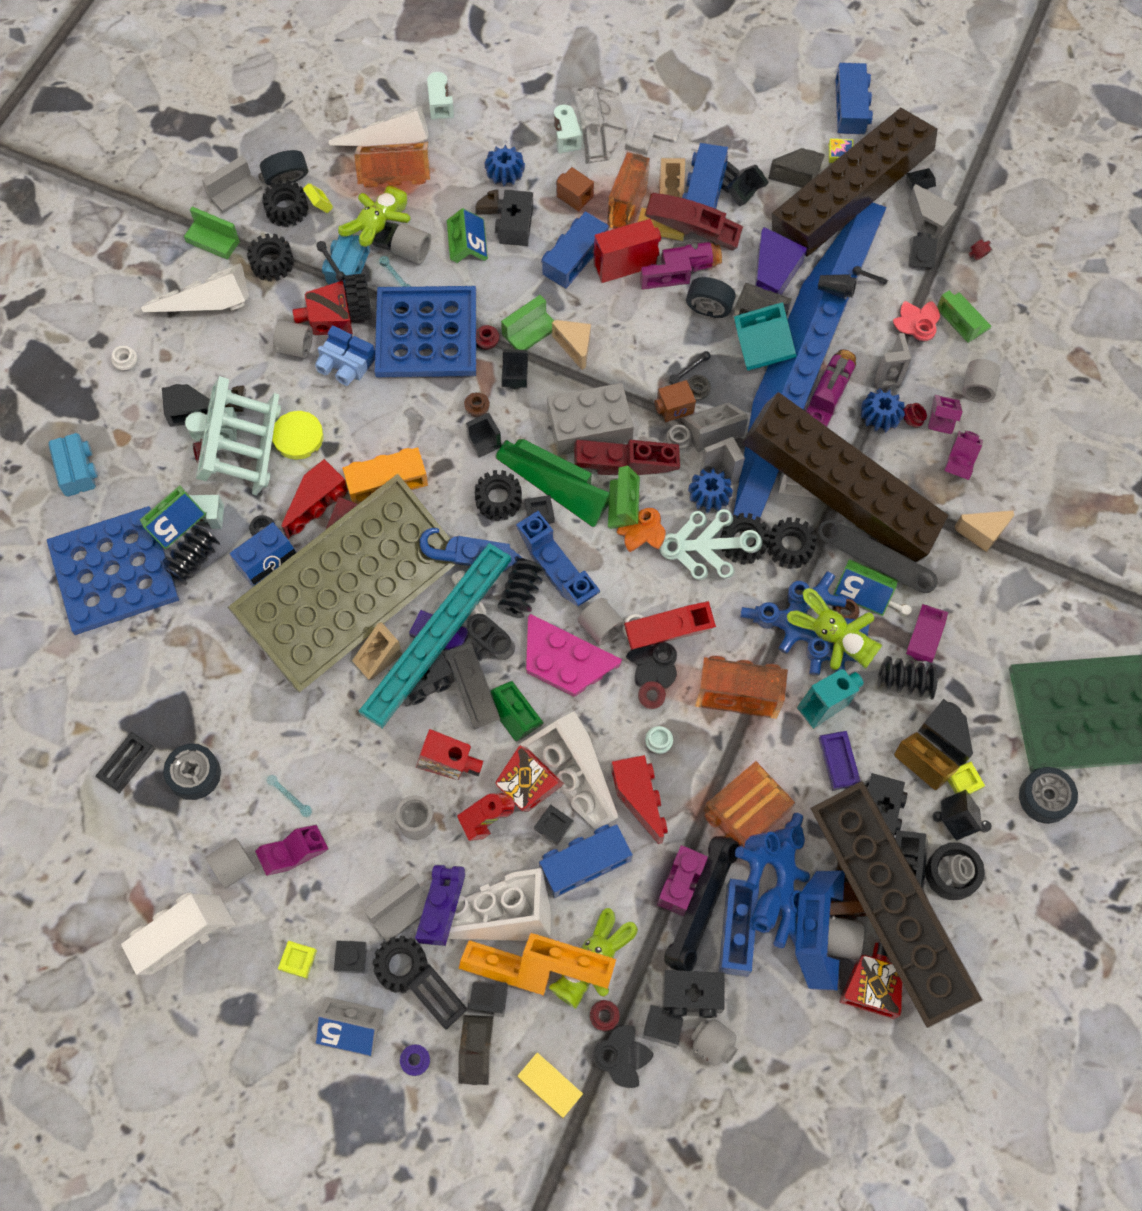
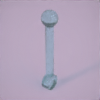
(384, 261)
(305, 810)

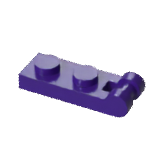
(440, 905)

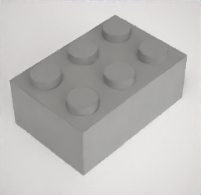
(590, 415)

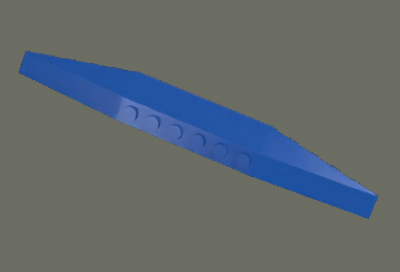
(812, 330)

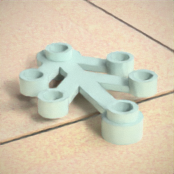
(705, 544)

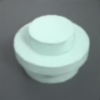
(659, 740)

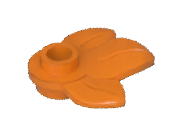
(645, 530)

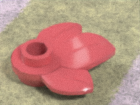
(915, 319)

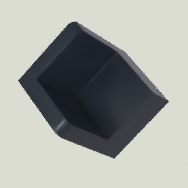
(483, 435)
(961, 815)
(488, 999)
(662, 1027)

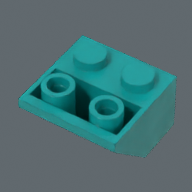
(765, 336)

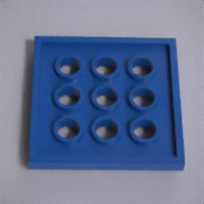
(438, 363)
(110, 609)

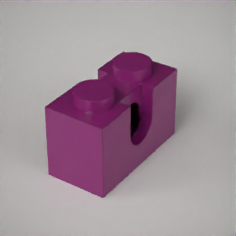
(682, 880)

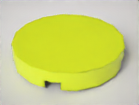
(297, 435)

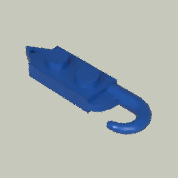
(462, 549)

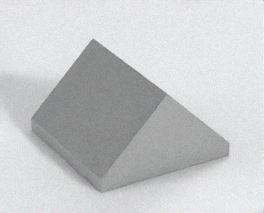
(716, 425)

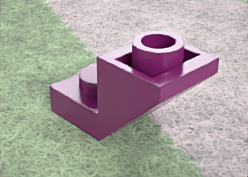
(964, 454)
(927, 633)
(293, 851)

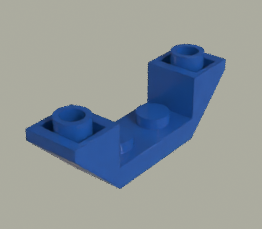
(560, 571)
(813, 929)

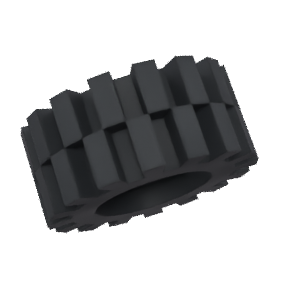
(285, 214)
(267, 246)
(358, 296)
(493, 482)
(744, 524)
(792, 529)
(390, 949)

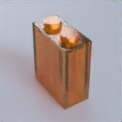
(628, 190)
(748, 805)

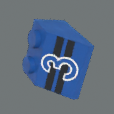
(262, 554)

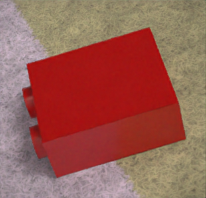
(626, 250)

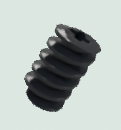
(189, 553)
(520, 585)
(908, 676)

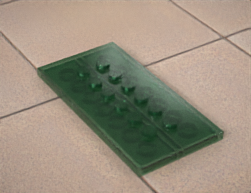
(1080, 711)

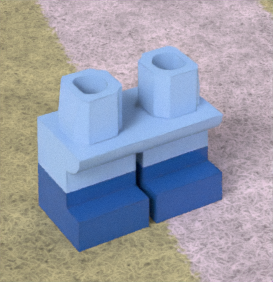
(346, 354)

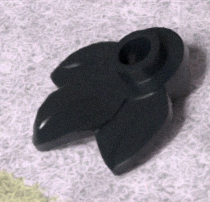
(651, 666)
(627, 1056)

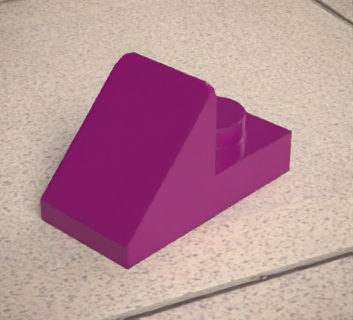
(944, 414)

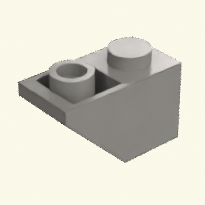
(930, 212)

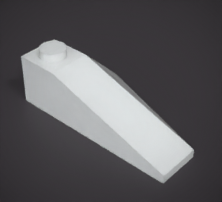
(399, 129)
(219, 292)
(571, 757)
(505, 910)

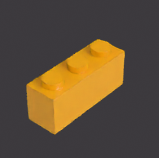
(370, 475)

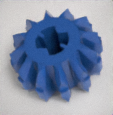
(504, 165)
(882, 410)
(710, 481)

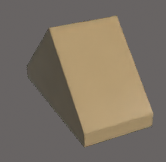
(672, 176)
(574, 339)
(983, 528)
(377, 652)

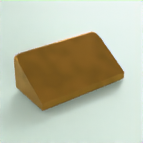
(926, 760)

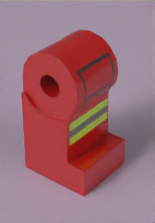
(484, 813)

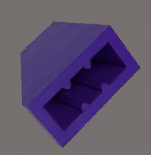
(777, 261)

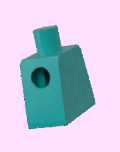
(829, 696)

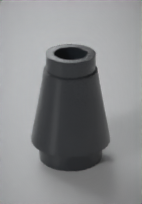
(838, 285)

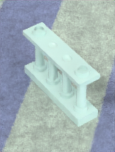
(214, 441)

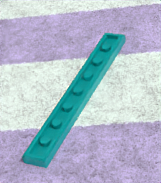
(434, 636)

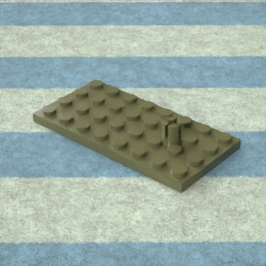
(343, 584)

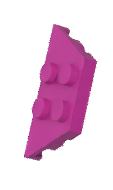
(564, 658)

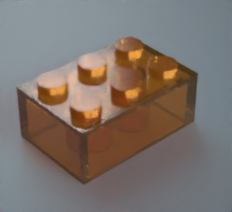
(393, 164)
(741, 687)

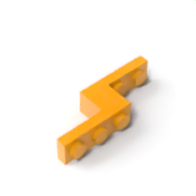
(536, 964)

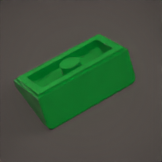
(515, 711)

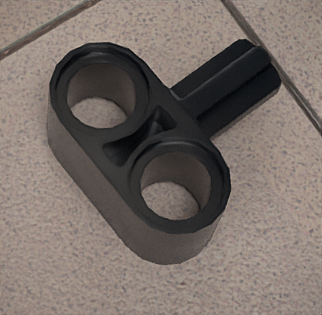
(487, 640)

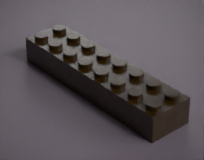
(855, 180)
(845, 478)
(896, 905)

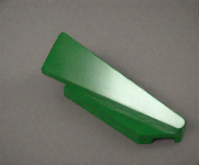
(556, 477)

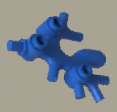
(795, 633)
(778, 850)

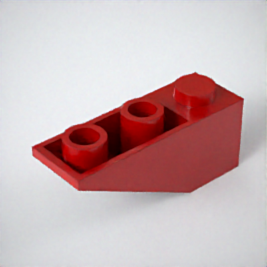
(315, 493)
(670, 625)
(635, 790)

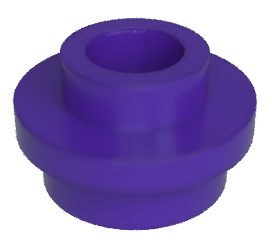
(424, 1060)

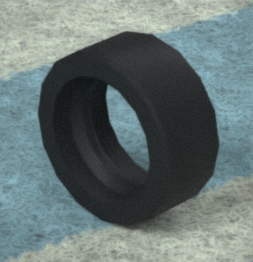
(940, 886)

